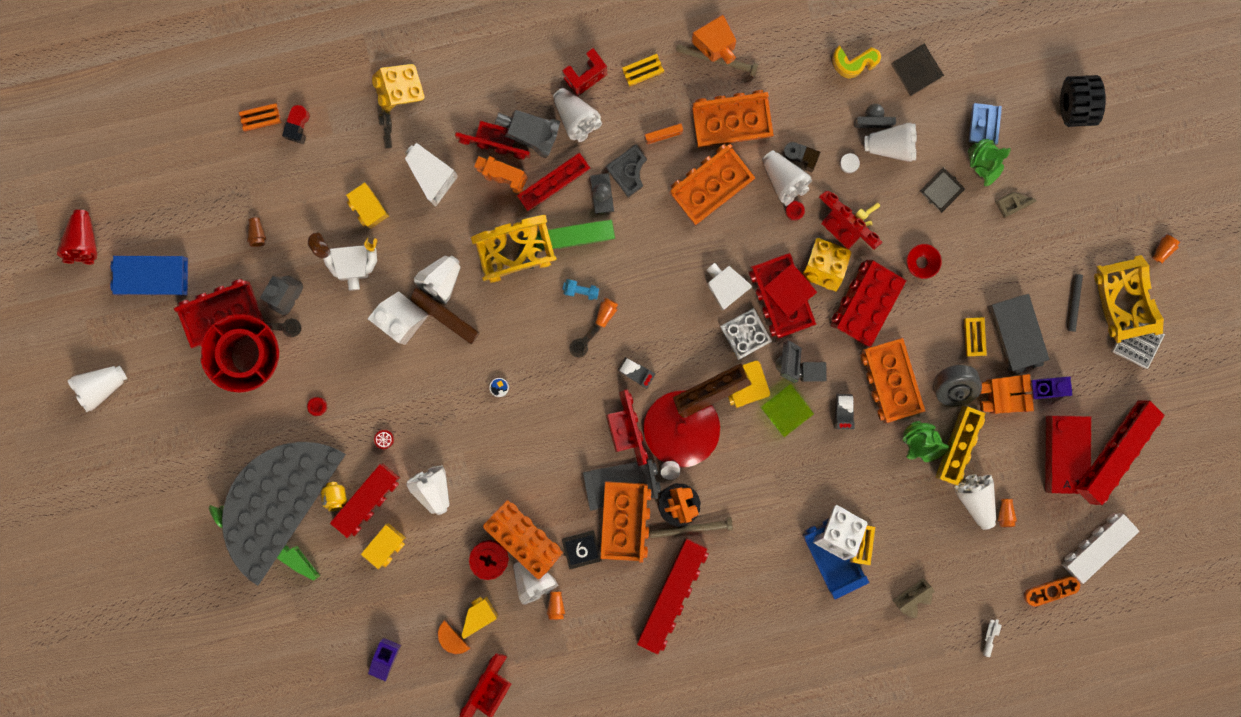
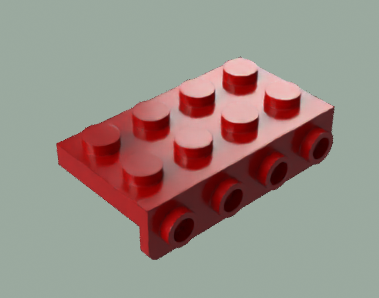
(868, 302)
(206, 309)
(780, 324)

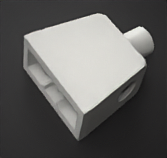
(726, 285)

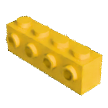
(960, 445)

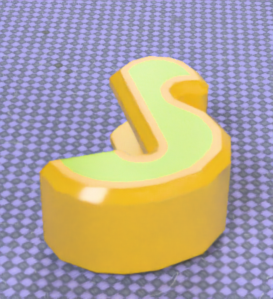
(853, 68)

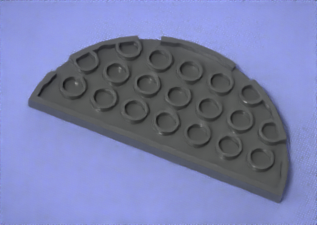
(272, 500)

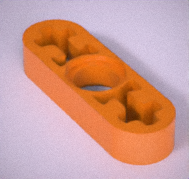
(1063, 582)

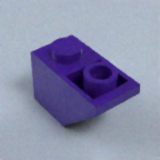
(1051, 387)
(384, 659)

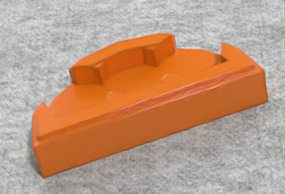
(451, 640)

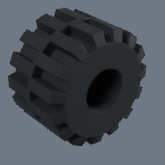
(1082, 100)

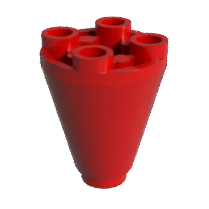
(78, 240)

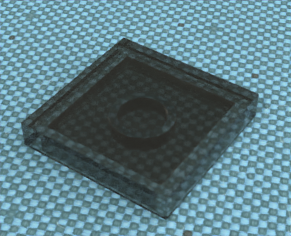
(917, 69)

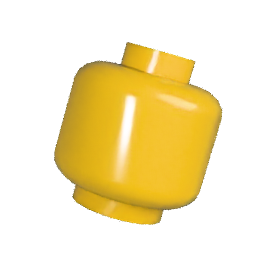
(333, 496)

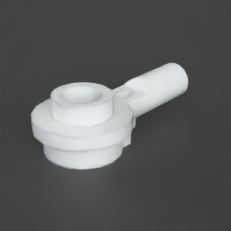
(993, 629)

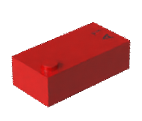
(1067, 452)

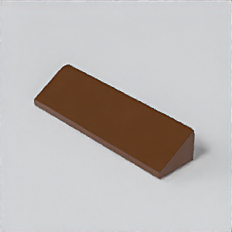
(444, 315)
(712, 390)

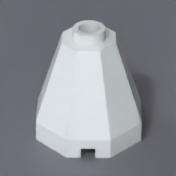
(439, 278)
(431, 489)
(530, 587)

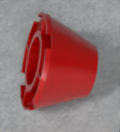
(218, 349)

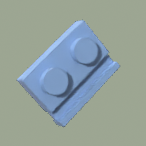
(985, 123)

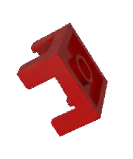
(589, 77)

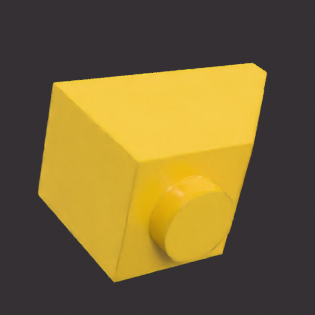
(478, 616)

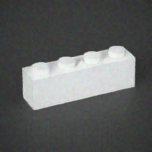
(1100, 547)

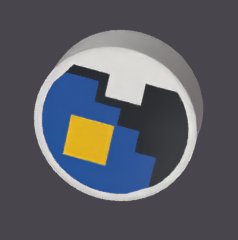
(499, 387)

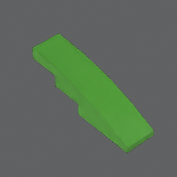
(579, 235)
(298, 562)

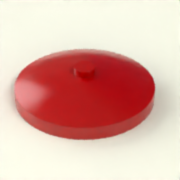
(680, 438)

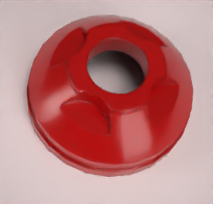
(933, 259)

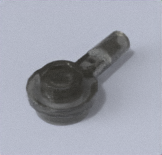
(385, 120)
(290, 327)
(579, 347)

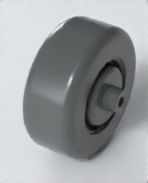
(957, 385)

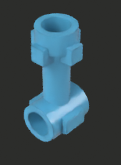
(571, 288)

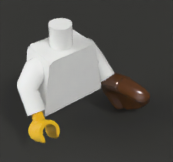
(346, 262)

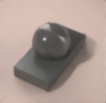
(874, 118)
(602, 193)
(789, 362)

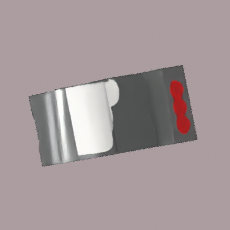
(636, 372)
(844, 412)

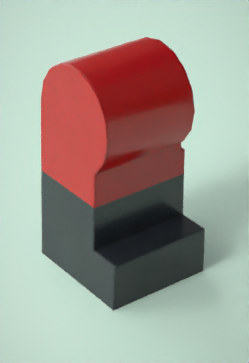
(295, 124)

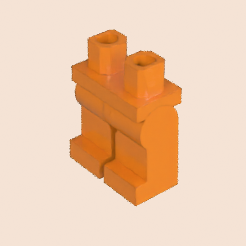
(501, 173)
(1000, 397)

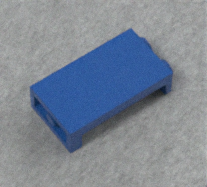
(149, 275)
(838, 574)

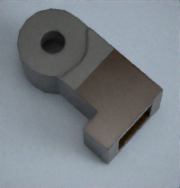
(802, 154)

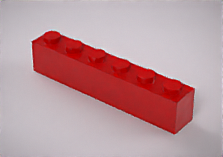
(1120, 452)
(672, 596)

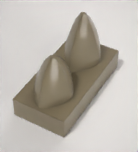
(908, 600)

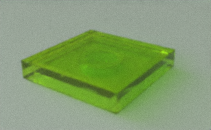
(787, 410)

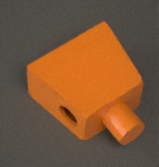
(716, 40)

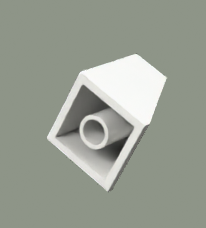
(430, 173)
(398, 317)

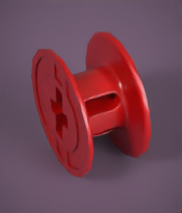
(480, 567)

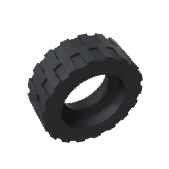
(663, 503)

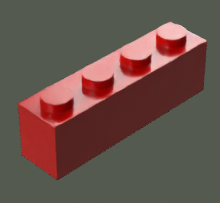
(364, 501)

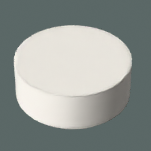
(849, 163)
(670, 470)

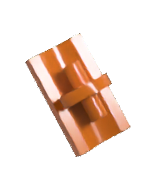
(679, 507)

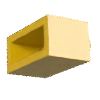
(367, 205)
(383, 546)

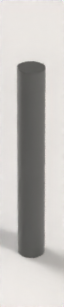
(1075, 302)

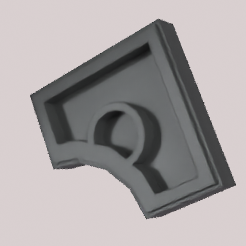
(627, 170)

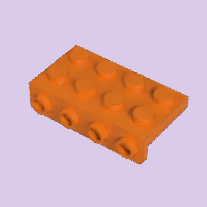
(732, 119)
(711, 184)
(892, 381)
(625, 521)
(523, 539)

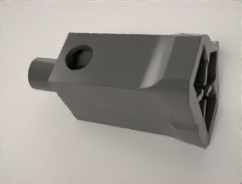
(530, 131)
(282, 293)

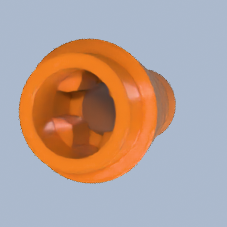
(1166, 247)
(606, 312)
(1007, 514)
(555, 607)

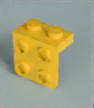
(397, 86)
(827, 264)
(754, 392)

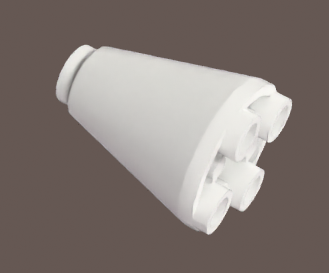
(576, 115)
(894, 142)
(786, 177)
(96, 386)
(979, 499)

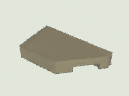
(1012, 203)

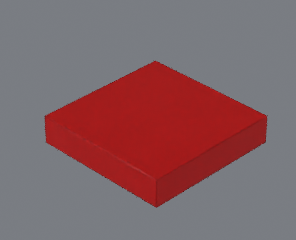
(790, 290)

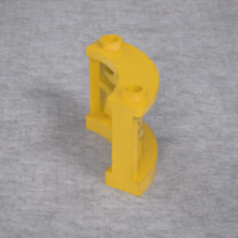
(486, 242)
(1141, 277)

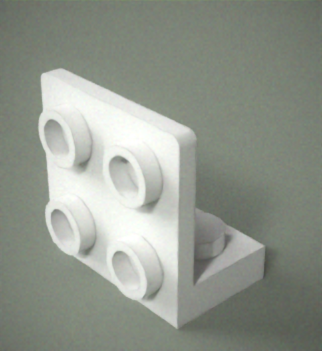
(842, 534)

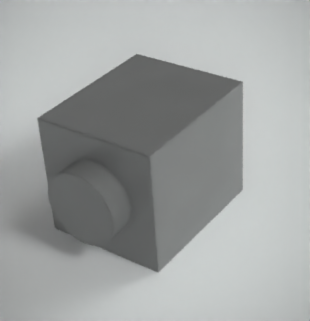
(813, 372)

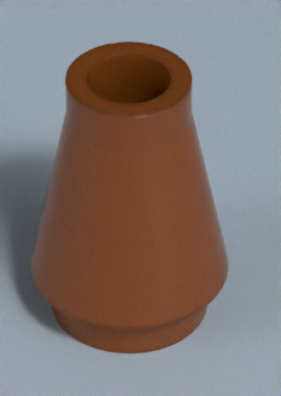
(256, 235)

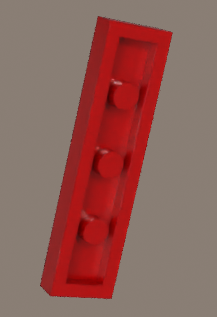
(553, 182)

